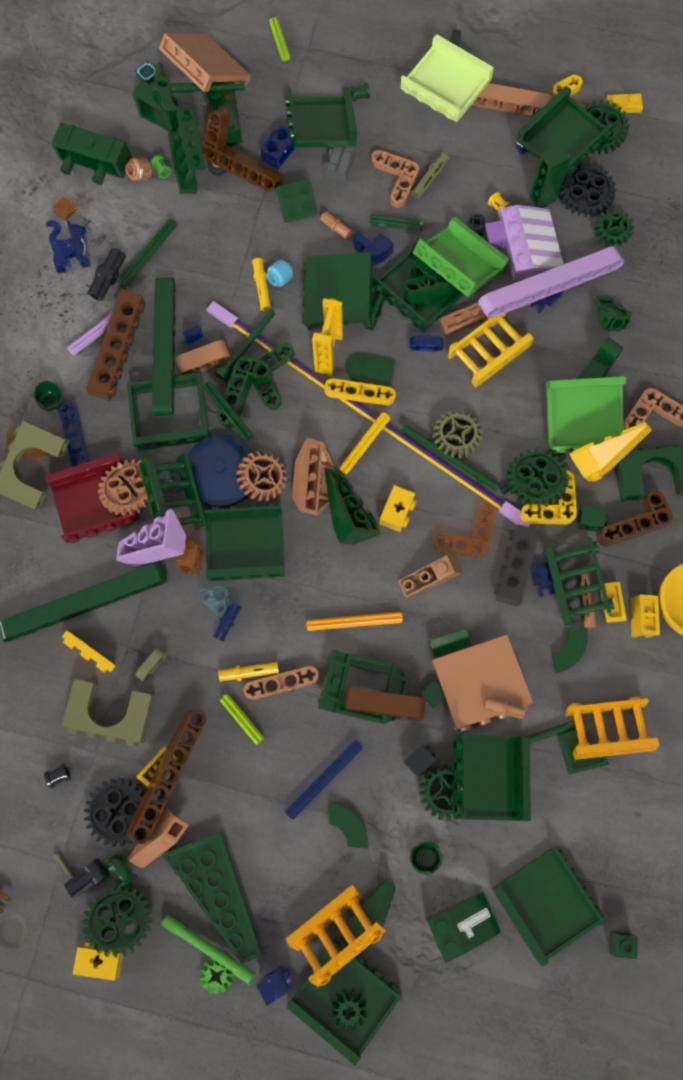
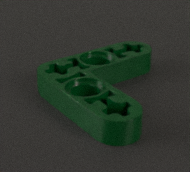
(284, 359)

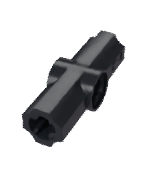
(106, 274)

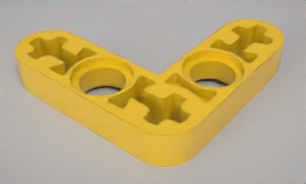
(557, 510)

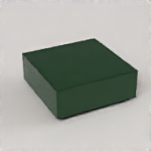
(433, 694)

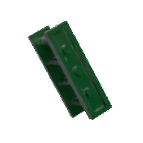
(186, 151)
(154, 489)
(564, 595)

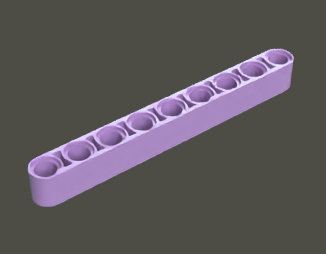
(550, 282)

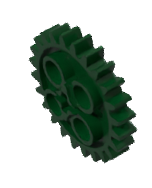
(620, 126)
(551, 470)
(99, 926)

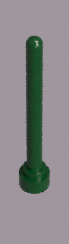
(224, 371)

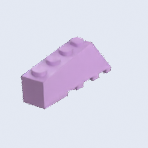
(154, 542)

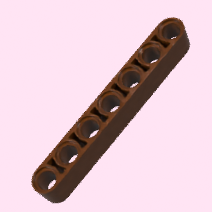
(158, 781)

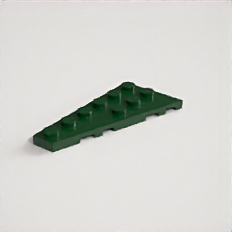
(212, 882)

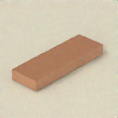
(462, 319)

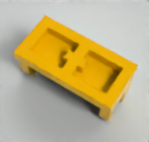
(644, 616)

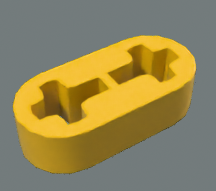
(575, 79)

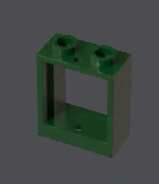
(152, 110)

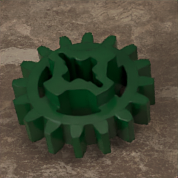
(613, 228)

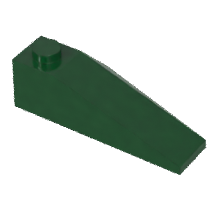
(348, 516)

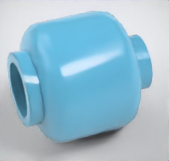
(279, 273)

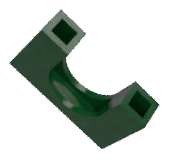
(629, 469)

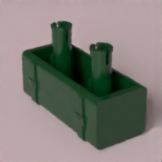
(91, 151)

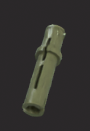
(435, 170)

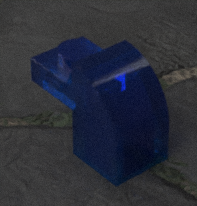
(380, 247)

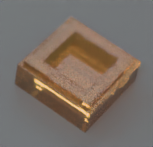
(64, 208)

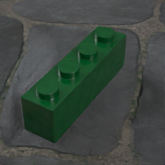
(549, 176)

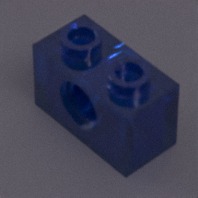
(275, 984)

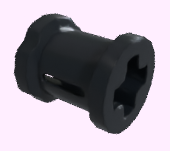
(57, 776)

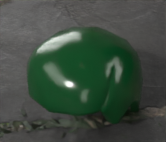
(48, 396)
(426, 858)
(119, 869)

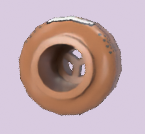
(138, 169)

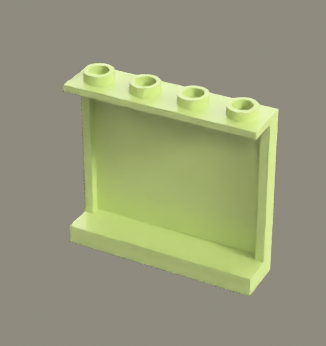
(447, 79)

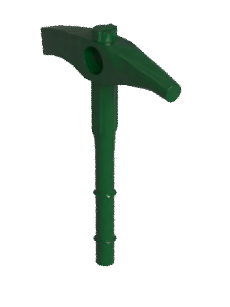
(164, 88)

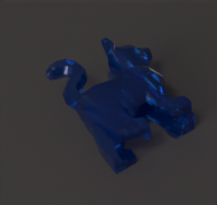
(68, 248)

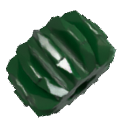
(354, 1016)

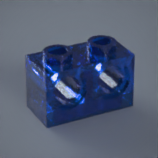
(280, 145)

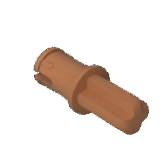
(336, 225)
(504, 708)

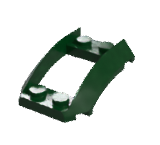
(336, 678)

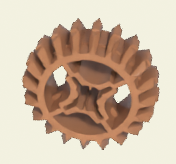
(256, 470)

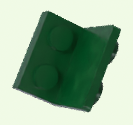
(296, 200)

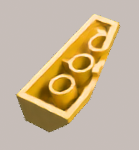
(599, 459)

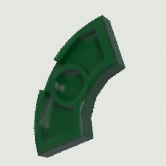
(572, 650)
(349, 824)

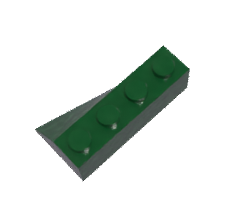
(227, 100)

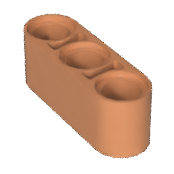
(203, 358)

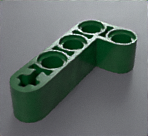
(602, 361)
(242, 392)

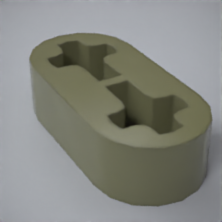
(151, 664)

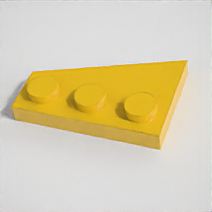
(87, 652)

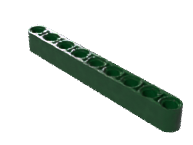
(164, 347)
(82, 602)

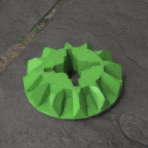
(215, 986)

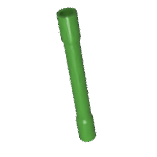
(235, 967)

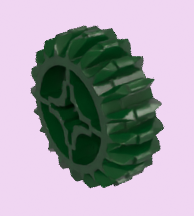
(430, 798)

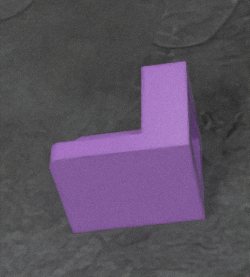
(496, 234)

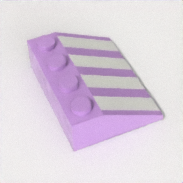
(530, 241)

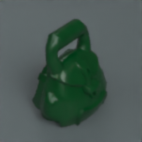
(612, 315)

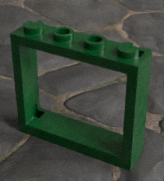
(172, 438)

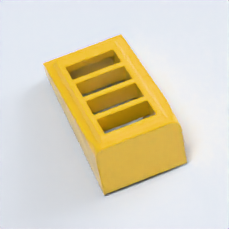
(152, 764)

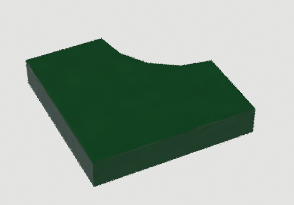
(568, 742)

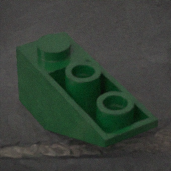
(375, 908)

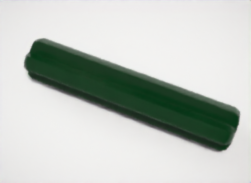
(393, 222)

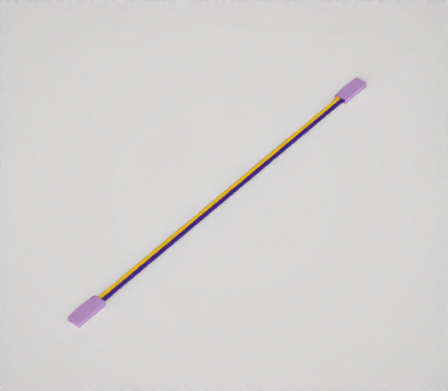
(506, 510)

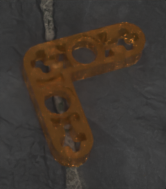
(470, 543)

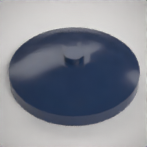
(215, 469)

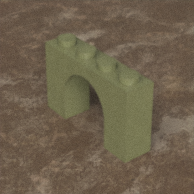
(28, 437)
(80, 715)

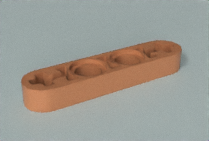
(281, 685)

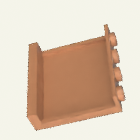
(202, 59)
(478, 673)

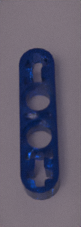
(75, 435)

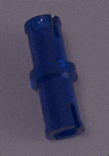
(227, 621)

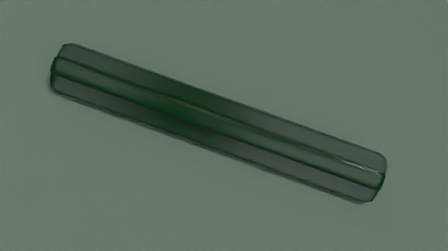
(229, 412)

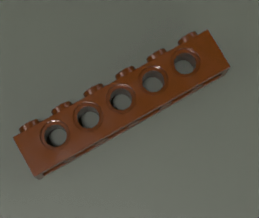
(125, 301)

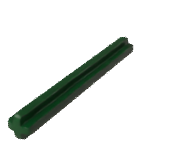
(147, 253)

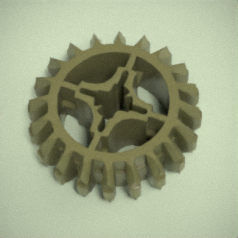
(470, 427)

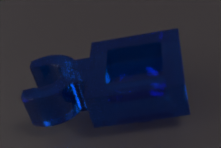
(550, 300)
(542, 576)

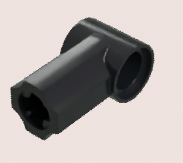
(92, 875)

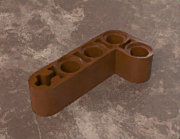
(633, 524)
(385, 703)

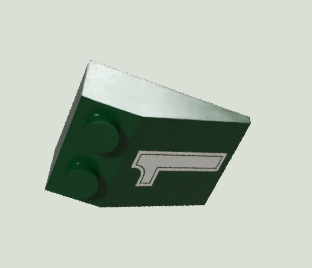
(463, 927)

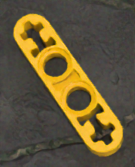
(359, 395)

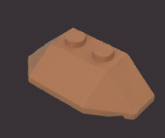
(309, 477)

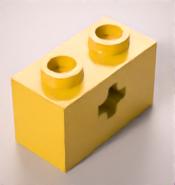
(398, 498)
(87, 965)

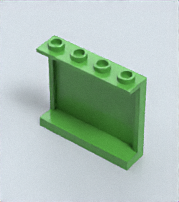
(462, 257)
(583, 411)

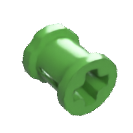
(161, 166)

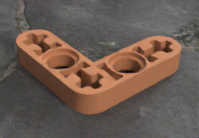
(404, 175)
(649, 405)

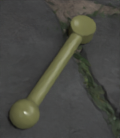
(57, 856)

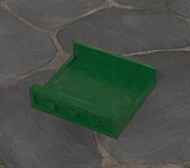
(321, 120)
(566, 124)
(339, 278)
(393, 284)
(244, 543)
(491, 778)
(548, 905)
(314, 1004)

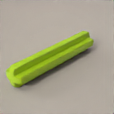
(279, 39)
(242, 719)

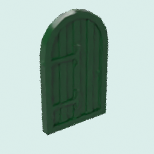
(370, 369)

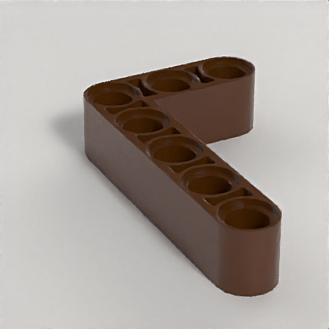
(216, 151)

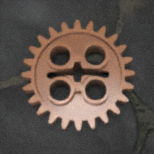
(114, 492)

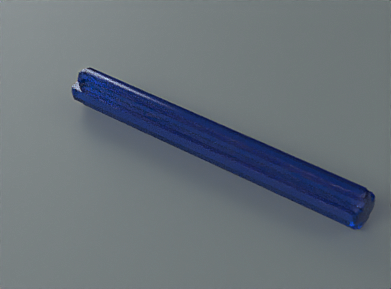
(323, 780)

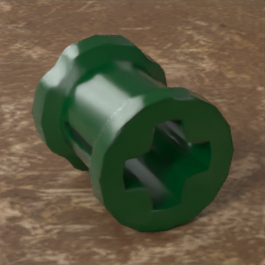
(360, 92)

